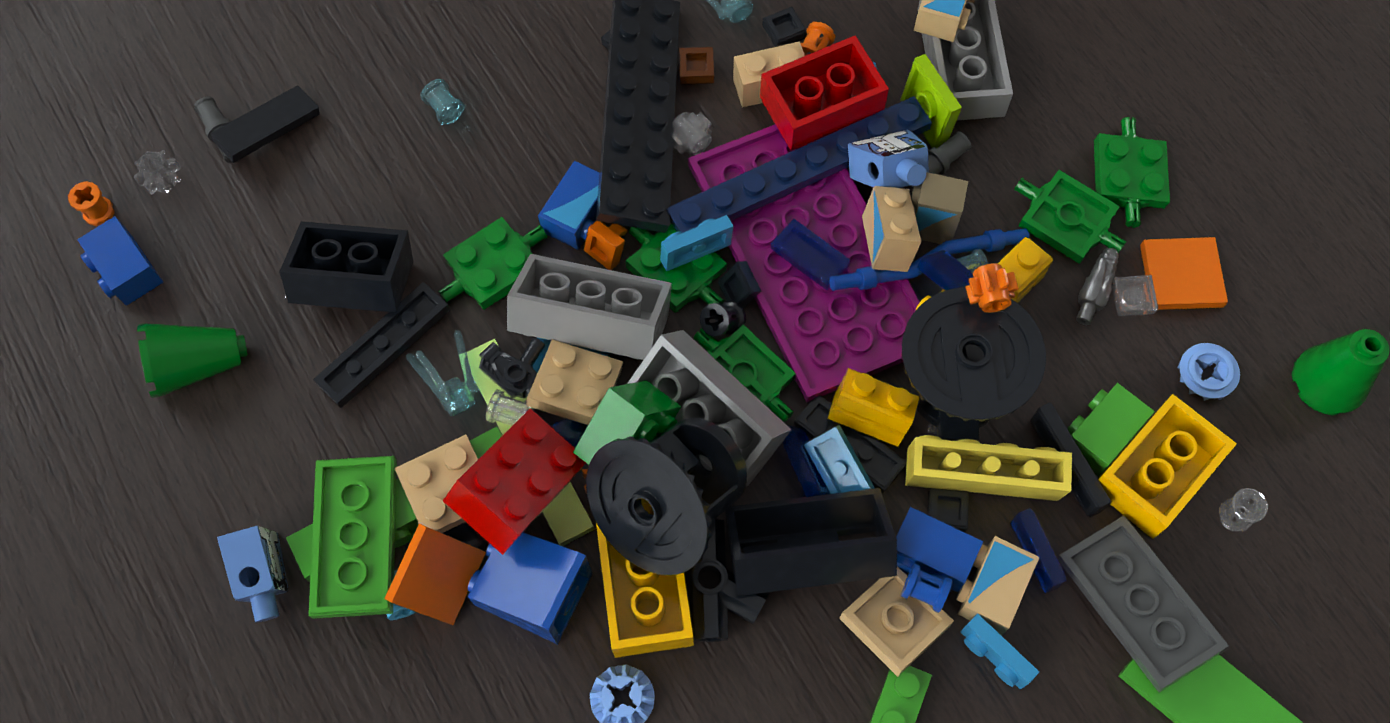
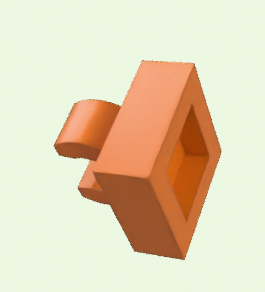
(605, 243)

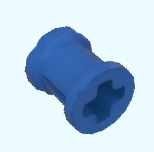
(926, 588)

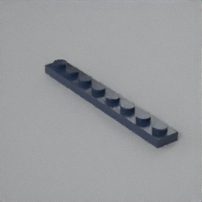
(794, 169)

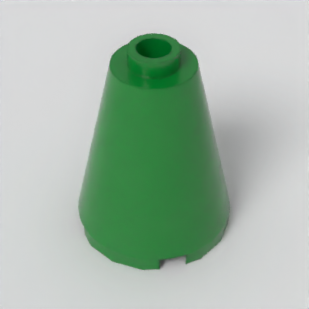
(187, 354)
(1340, 372)

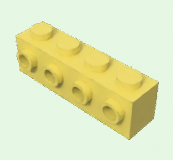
(988, 468)

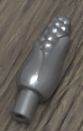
(1097, 286)

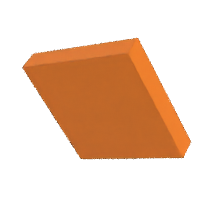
(1185, 272)
(434, 575)

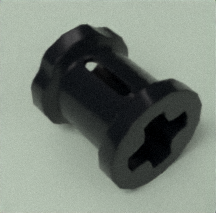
(718, 312)

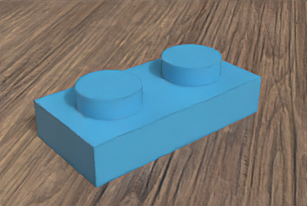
(695, 243)
(838, 462)
(1009, 663)

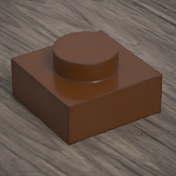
(696, 65)

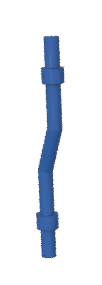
(868, 278)

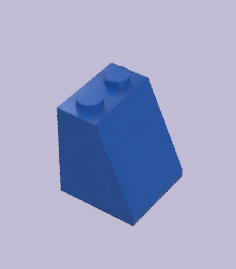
(532, 585)

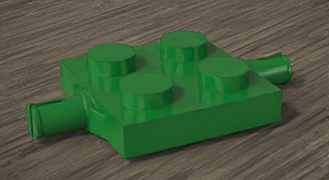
(1131, 171)
(1069, 216)
(489, 262)
(688, 280)
(752, 366)

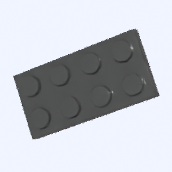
(1142, 603)

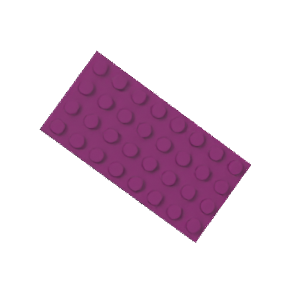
(813, 326)

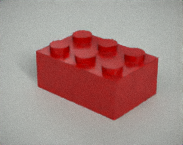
(823, 92)
(514, 481)

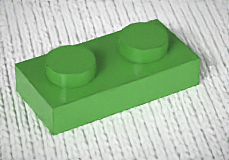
(901, 696)

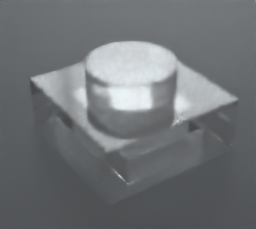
(1134, 295)

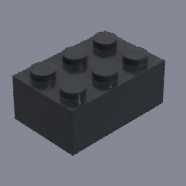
(347, 266)

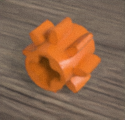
(992, 287)

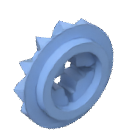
(1225, 374)
(620, 677)

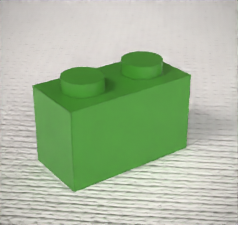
(1109, 426)

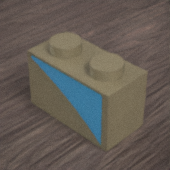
(938, 206)

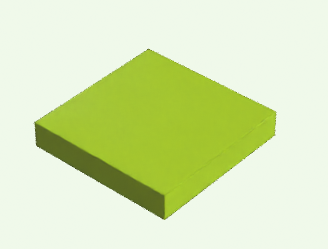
(935, 99)

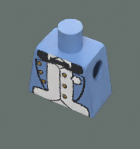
(889, 160)
(247, 556)

